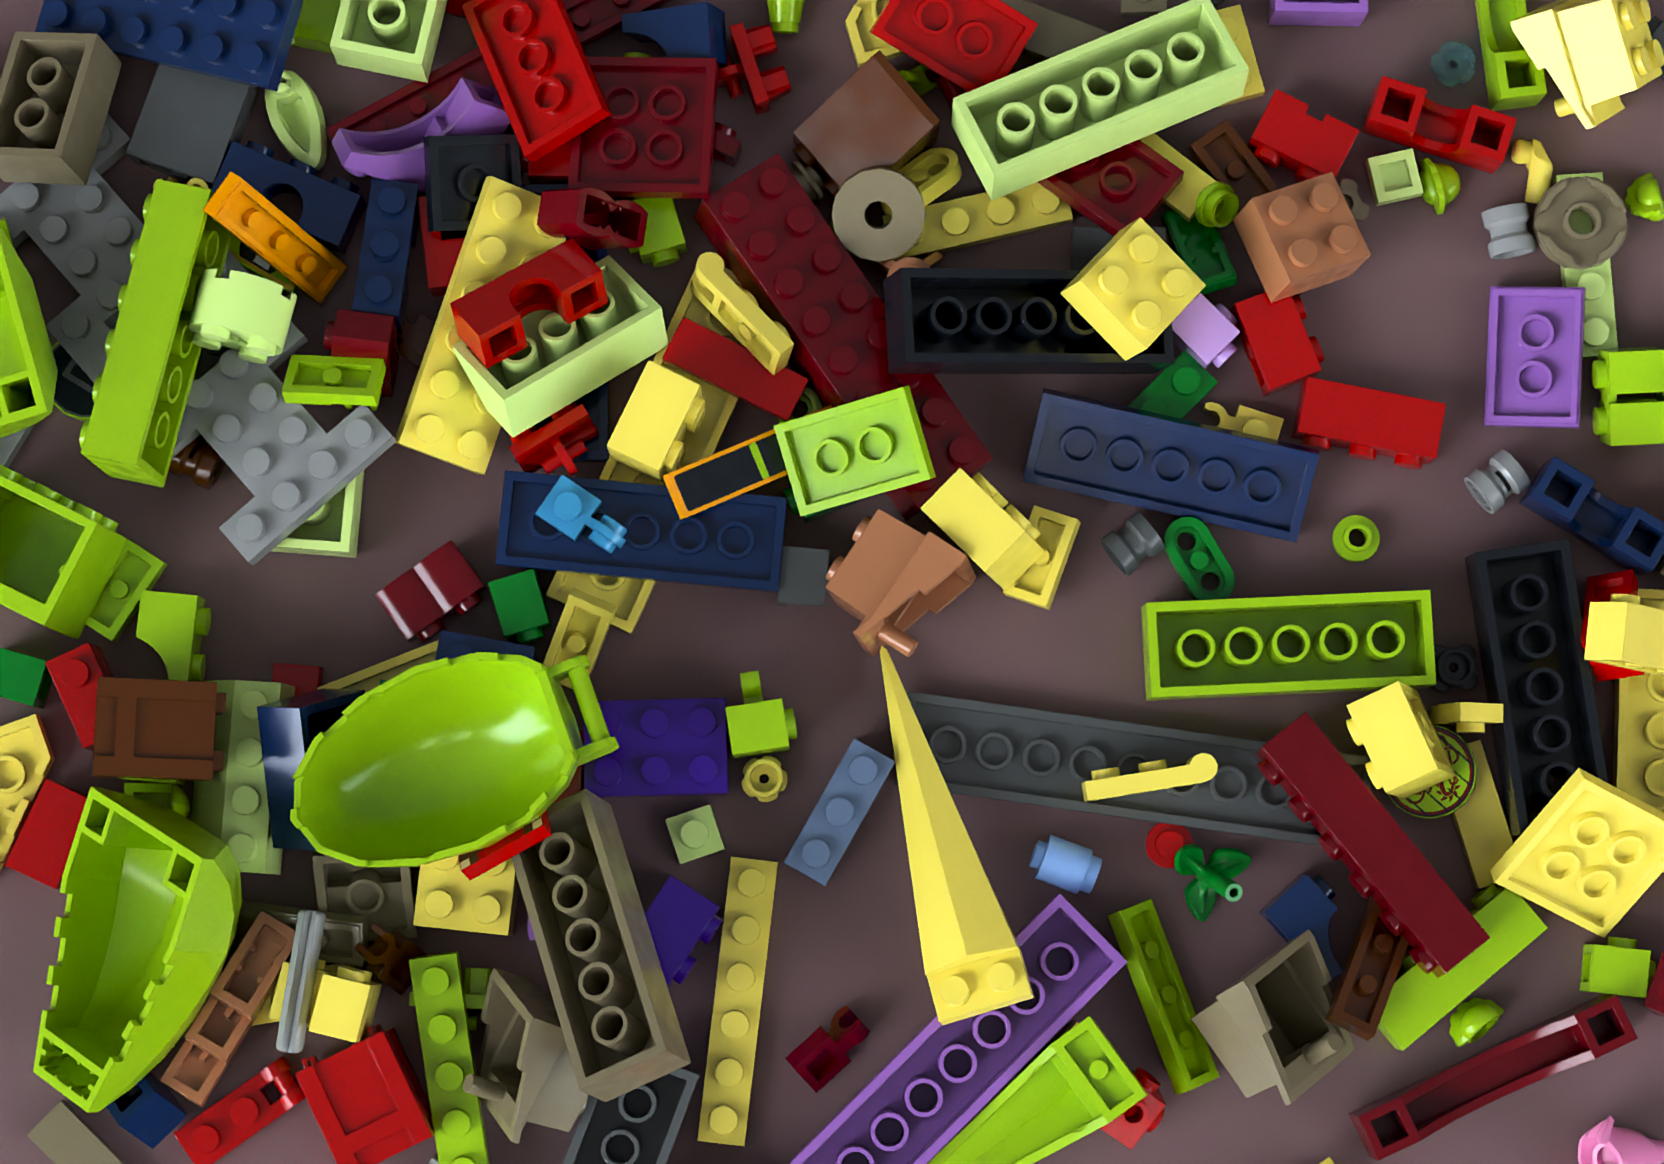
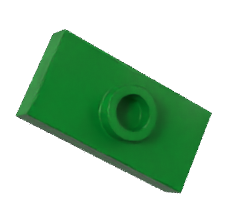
(1201, 251)

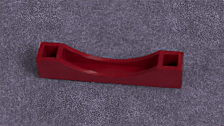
(1490, 1074)

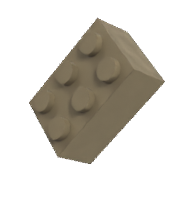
(54, 106)

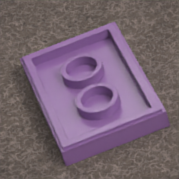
(1535, 357)

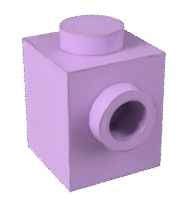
(1206, 332)

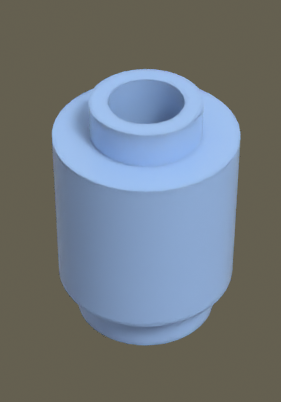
(1065, 864)

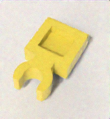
(1246, 420)
(1467, 716)

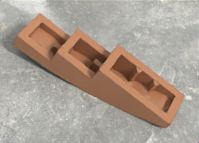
(230, 1009)

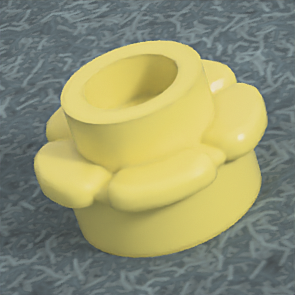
(764, 791)

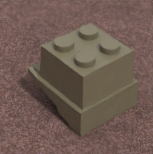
(1274, 1025)
(524, 1059)

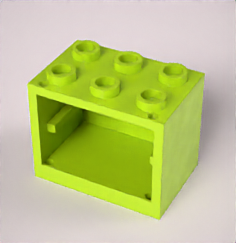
(52, 554)

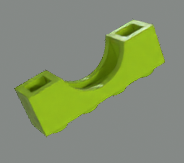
(1508, 69)
(174, 629)

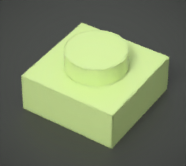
(1394, 177)
(695, 834)

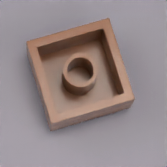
(1301, 237)

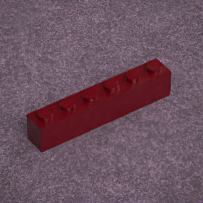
(1371, 846)

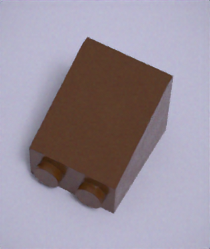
(866, 125)

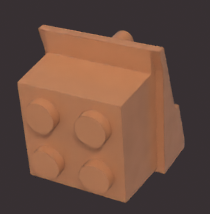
(895, 580)

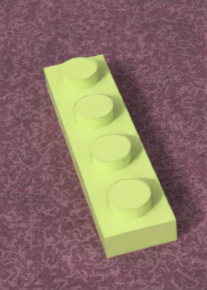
(1599, 300)

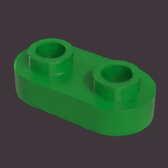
(1200, 560)

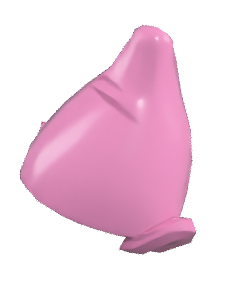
(1618, 1146)

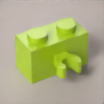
(759, 725)

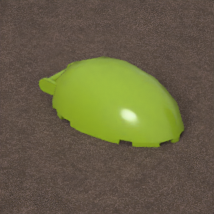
(446, 759)

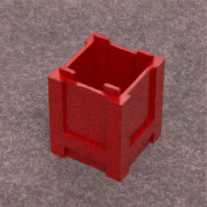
(367, 1099)

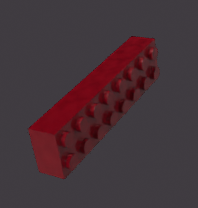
(834, 316)

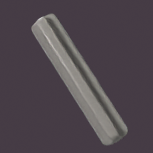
(300, 981)

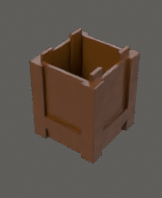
(156, 729)

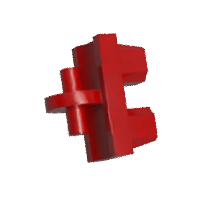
(762, 86)
(555, 442)

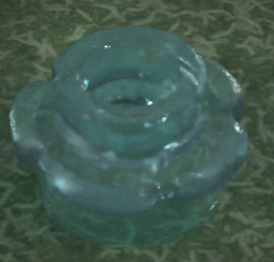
(1462, 55)

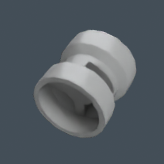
(1508, 231)
(1497, 481)

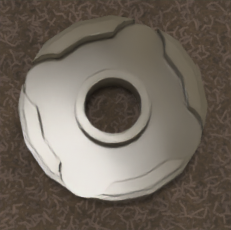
(883, 241)
(1575, 249)

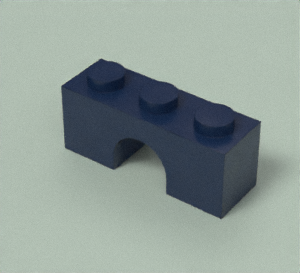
(329, 208)
(386, 249)
(1575, 506)

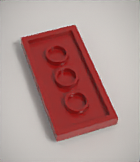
(537, 71)

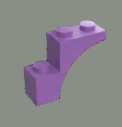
(399, 151)

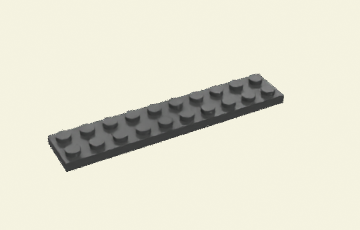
(1048, 754)

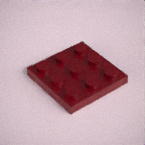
(657, 129)

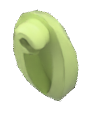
(298, 120)

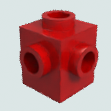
(1140, 1117)

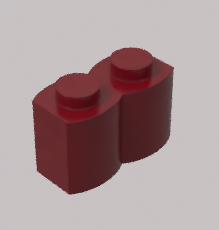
(592, 218)
(365, 337)
(431, 593)

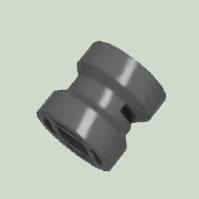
(1132, 544)

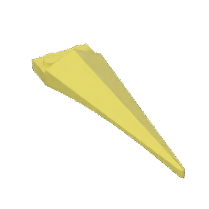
(962, 928)

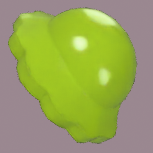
(1439, 184)
(1645, 198)
(1473, 1020)

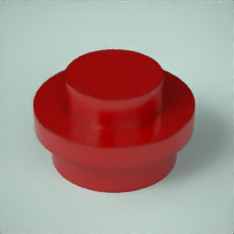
(1164, 842)

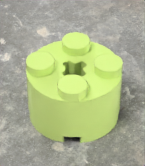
(241, 315)

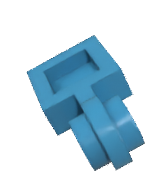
(571, 510)

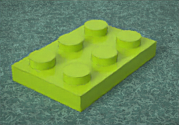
(854, 451)

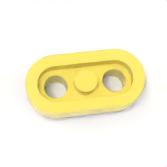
(932, 173)

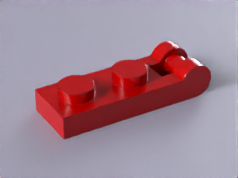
(239, 1114)

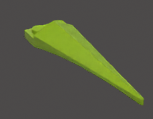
(1054, 1102)

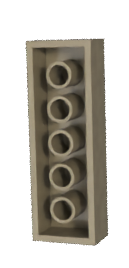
(599, 951)

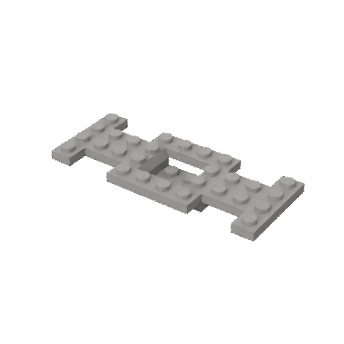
(231, 401)

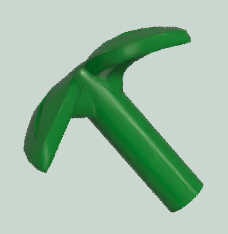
(1210, 876)

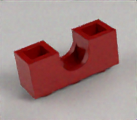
(1464, 136)
(556, 281)

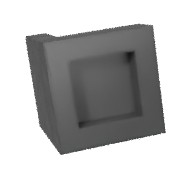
(803, 576)

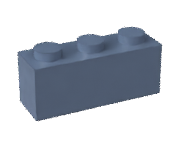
(839, 812)

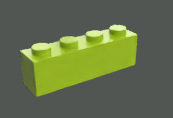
(1423, 999)

